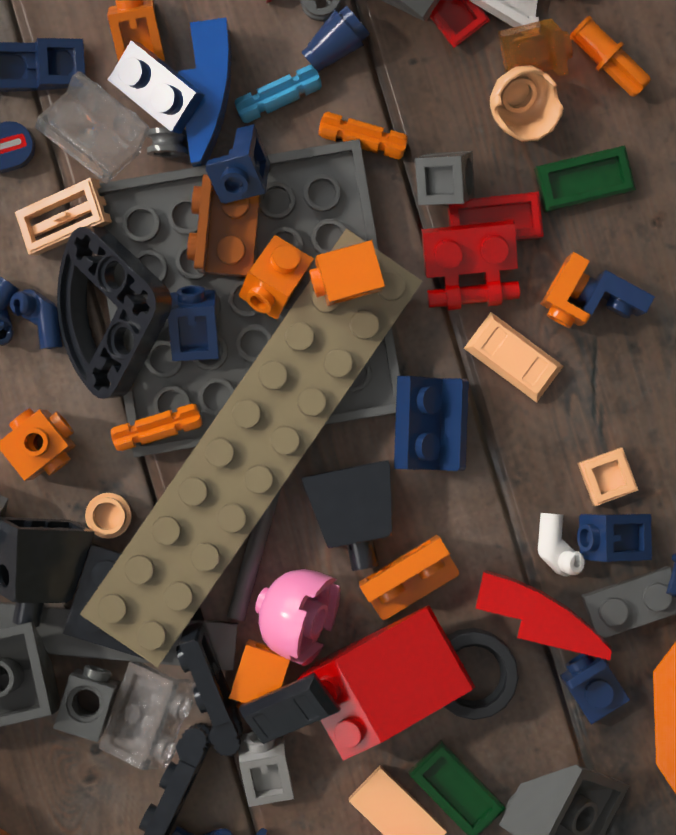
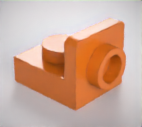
(135, 22)
(567, 283)

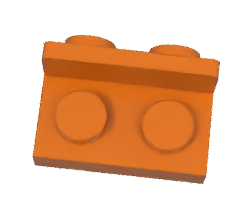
(409, 577)

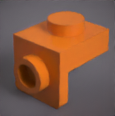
(275, 277)

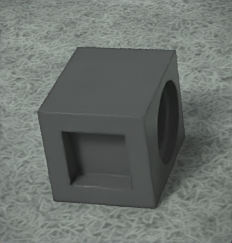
(445, 178)
(77, 720)

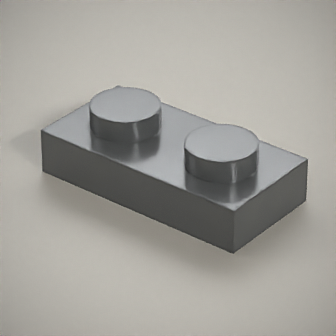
(630, 603)

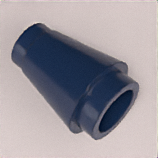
(335, 39)

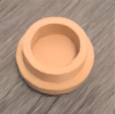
(108, 515)

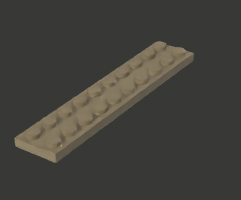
(243, 461)

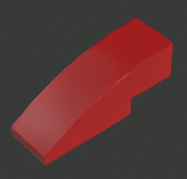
(541, 616)

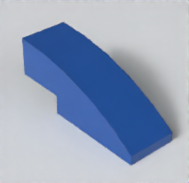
(213, 79)

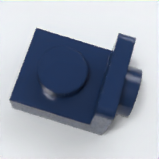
(242, 171)
(621, 295)
(193, 324)
(615, 537)
(593, 686)

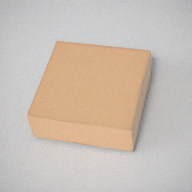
(607, 476)

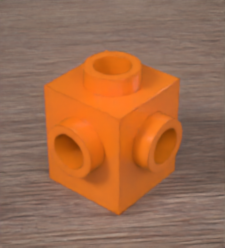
(21, 444)

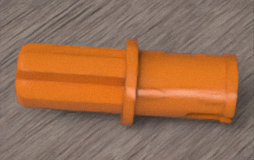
(610, 56)

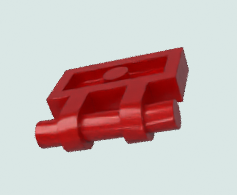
(471, 250)

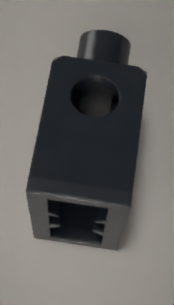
(353, 509)
(40, 563)

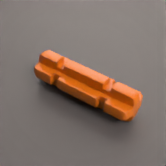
(371, 136)
(156, 427)

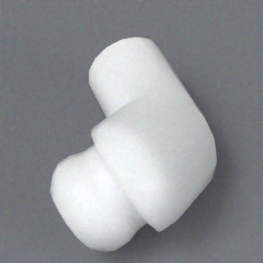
(554, 549)

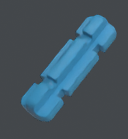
(278, 93)

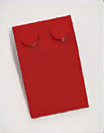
(390, 681)

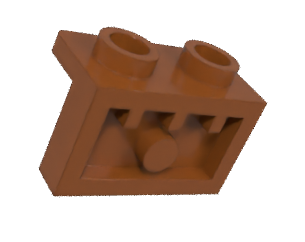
(224, 233)

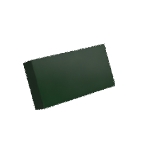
(584, 179)
(456, 790)

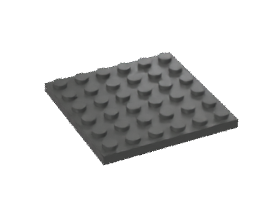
(306, 203)

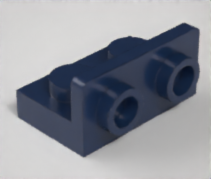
(431, 423)

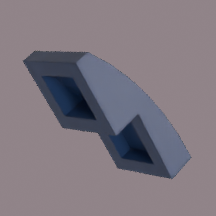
(41, 64)

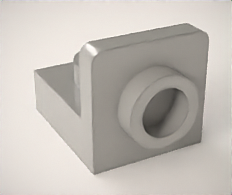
(264, 770)

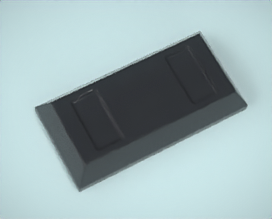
(289, 708)

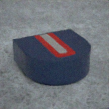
(16, 146)

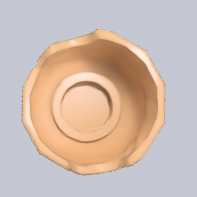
(526, 103)

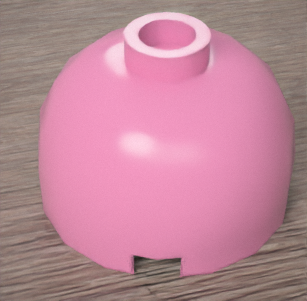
(296, 612)

